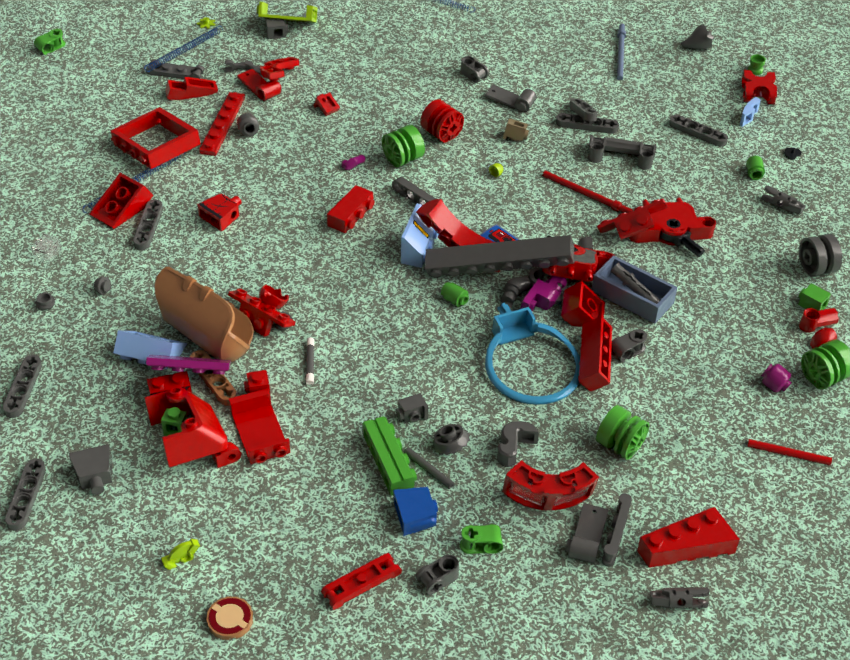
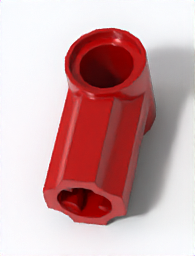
(813, 319)

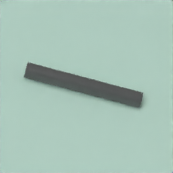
(429, 468)

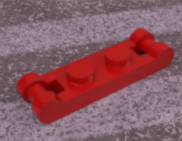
(361, 580)

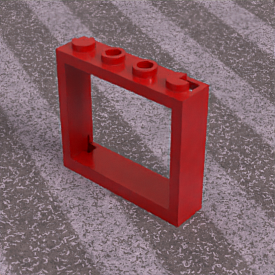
(187, 137)

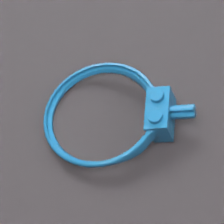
(515, 326)

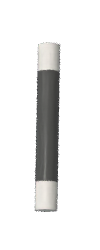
(310, 361)

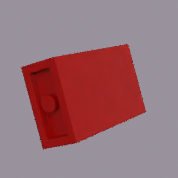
(258, 426)

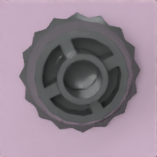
(450, 439)

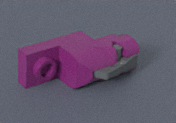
(545, 293)

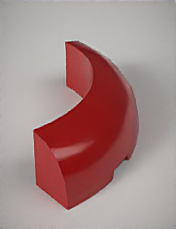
(450, 229)

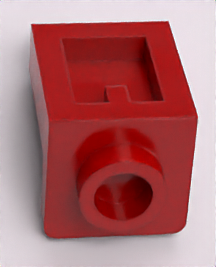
(326, 103)

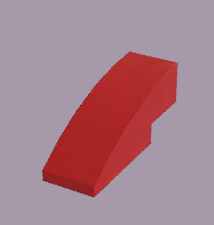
(190, 88)

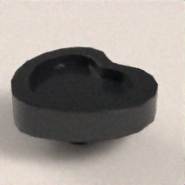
(792, 153)

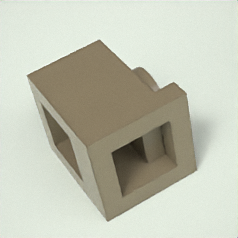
(516, 130)

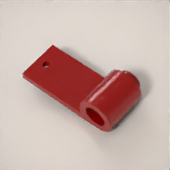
(260, 87)

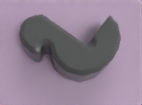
(510, 436)

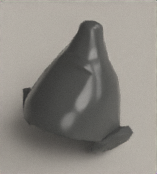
(699, 39)

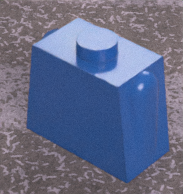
(415, 509)

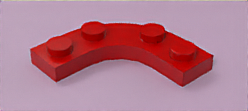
(273, 71)

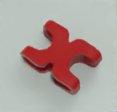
(759, 87)

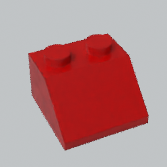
(581, 305)

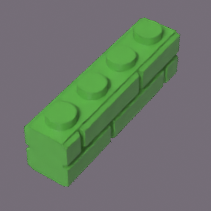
(388, 454)

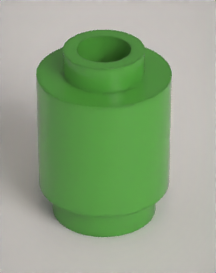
(755, 167)
(454, 294)

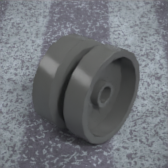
(820, 254)

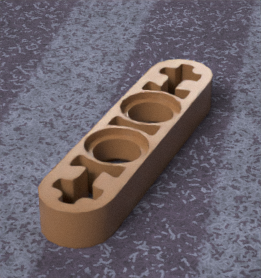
(211, 378)

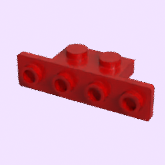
(633, 222)
(260, 314)

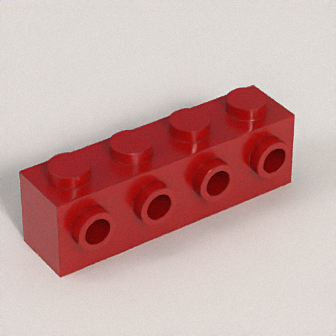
(595, 354)

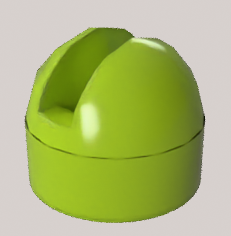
(496, 169)

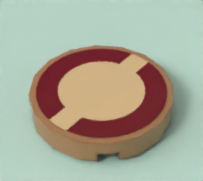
(229, 618)

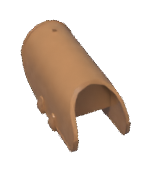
(203, 315)

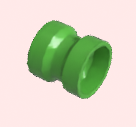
(756, 64)

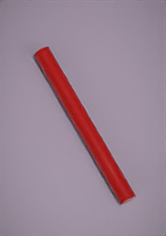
(789, 452)

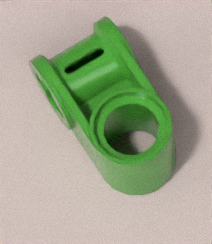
(49, 42)
(483, 539)

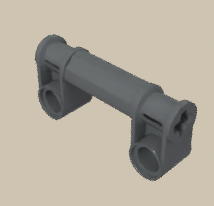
(598, 146)

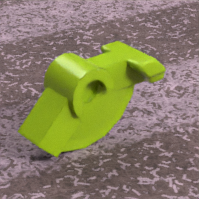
(180, 553)

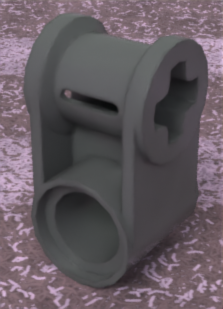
(473, 69)
(629, 344)
(435, 574)

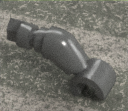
(517, 285)

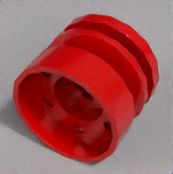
(442, 120)

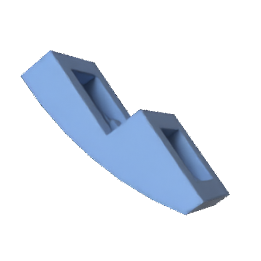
(749, 111)

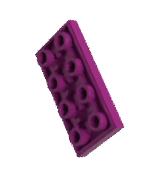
(198, 365)

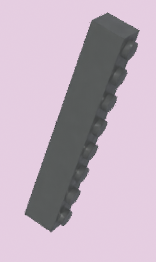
(500, 256)

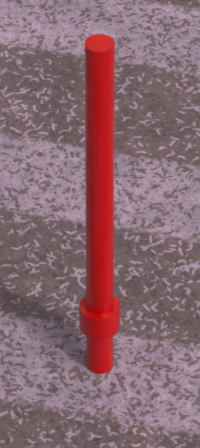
(615, 205)

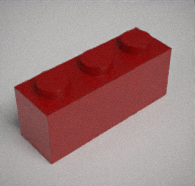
(350, 209)

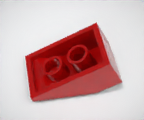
(121, 201)

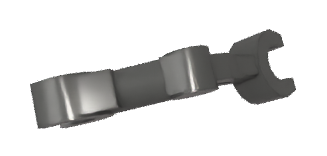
(241, 65)

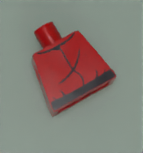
(219, 210)

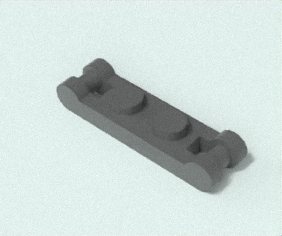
(175, 71)
(614, 537)

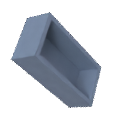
(611, 288)

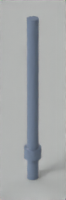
(621, 35)

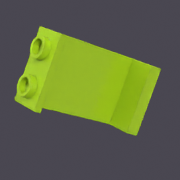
(311, 14)

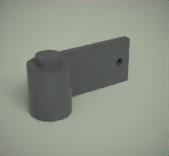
(512, 100)
(588, 534)

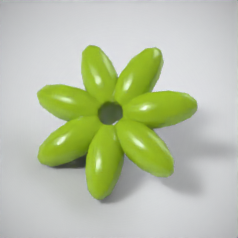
(206, 22)

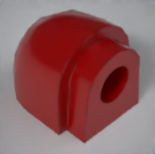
(823, 336)
(228, 456)

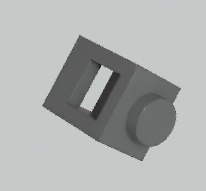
(276, 28)
(412, 408)

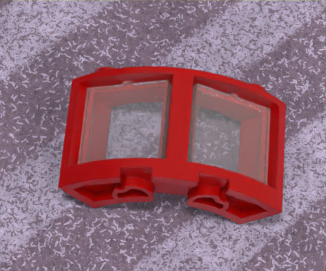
(549, 491)

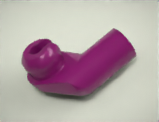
(353, 162)

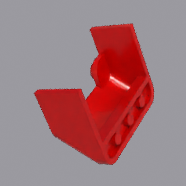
(200, 434)

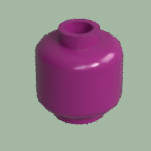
(776, 378)

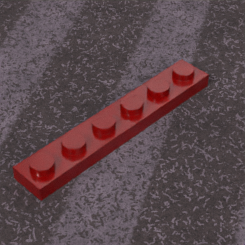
(222, 124)

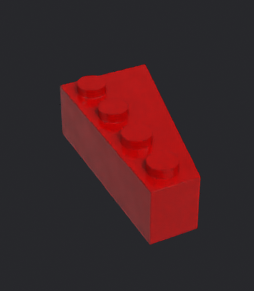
(688, 539)

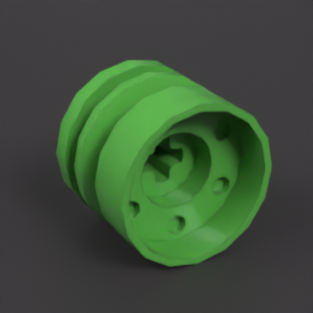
(403, 145)
(827, 364)
(622, 432)

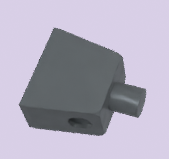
(93, 467)

